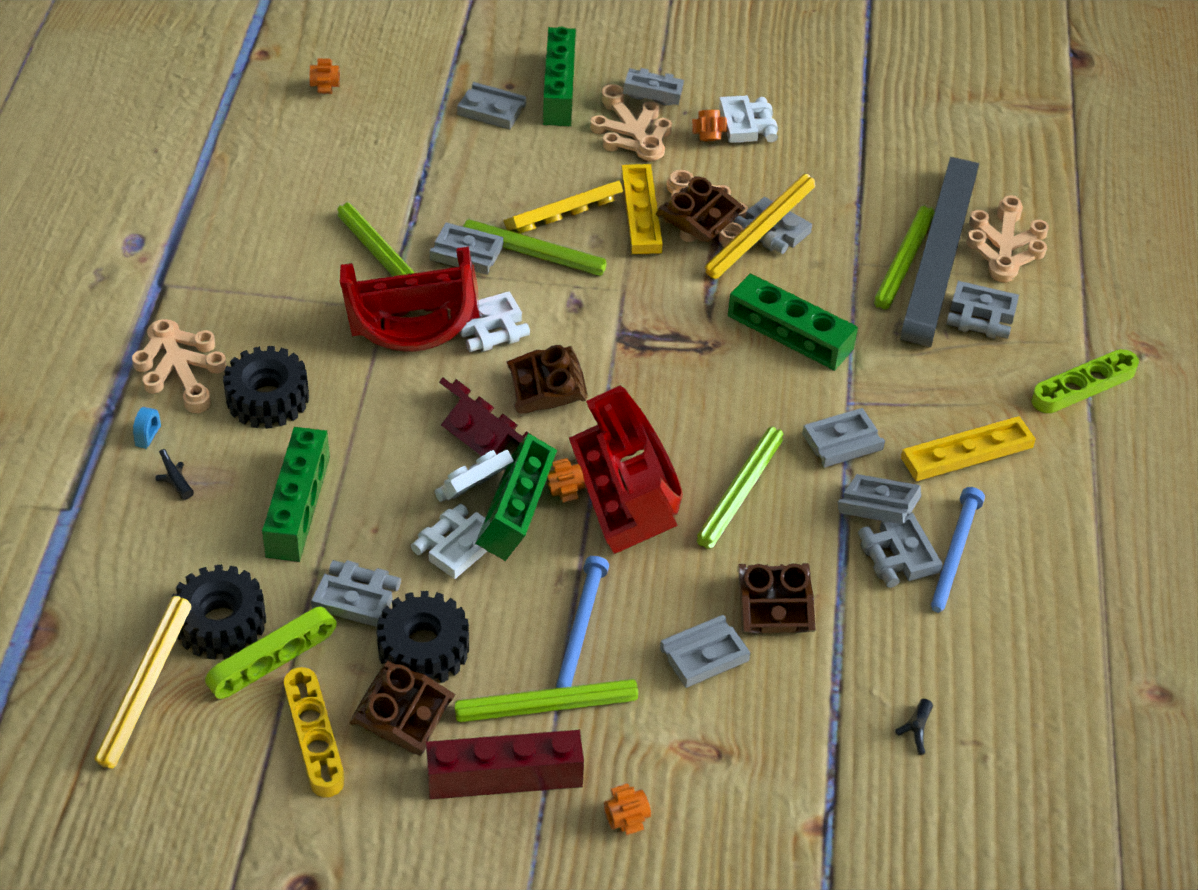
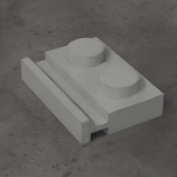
(491, 105)
(483, 247)
(843, 437)
(879, 499)
(704, 651)

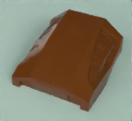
(700, 209)
(547, 379)
(776, 598)
(402, 707)

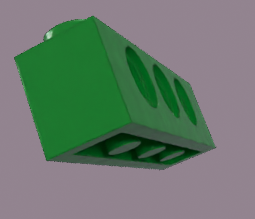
(559, 76)
(792, 321)
(296, 494)
(516, 497)

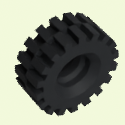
(264, 370)
(215, 591)
(424, 613)

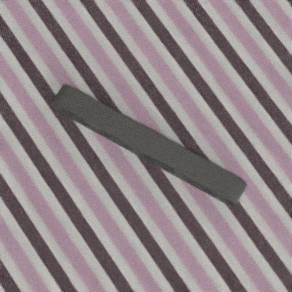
(939, 253)

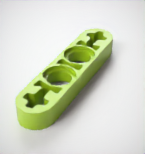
(1081, 376)
(270, 652)

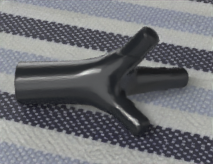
(174, 476)
(917, 724)

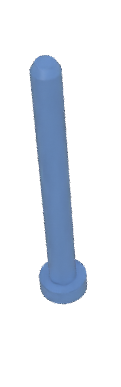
(971, 499)
(595, 568)

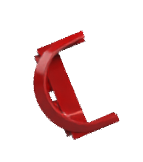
(397, 295)
(649, 477)

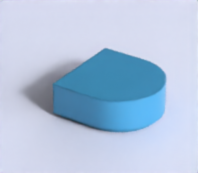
(145, 426)

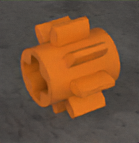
(324, 75)
(709, 125)
(565, 480)
(627, 809)

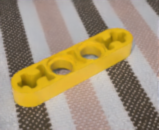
(312, 731)

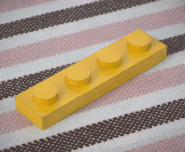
(641, 209)
(552, 212)
(967, 448)

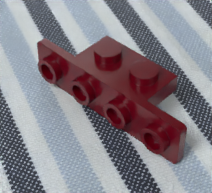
(475, 424)

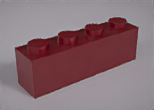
(505, 764)

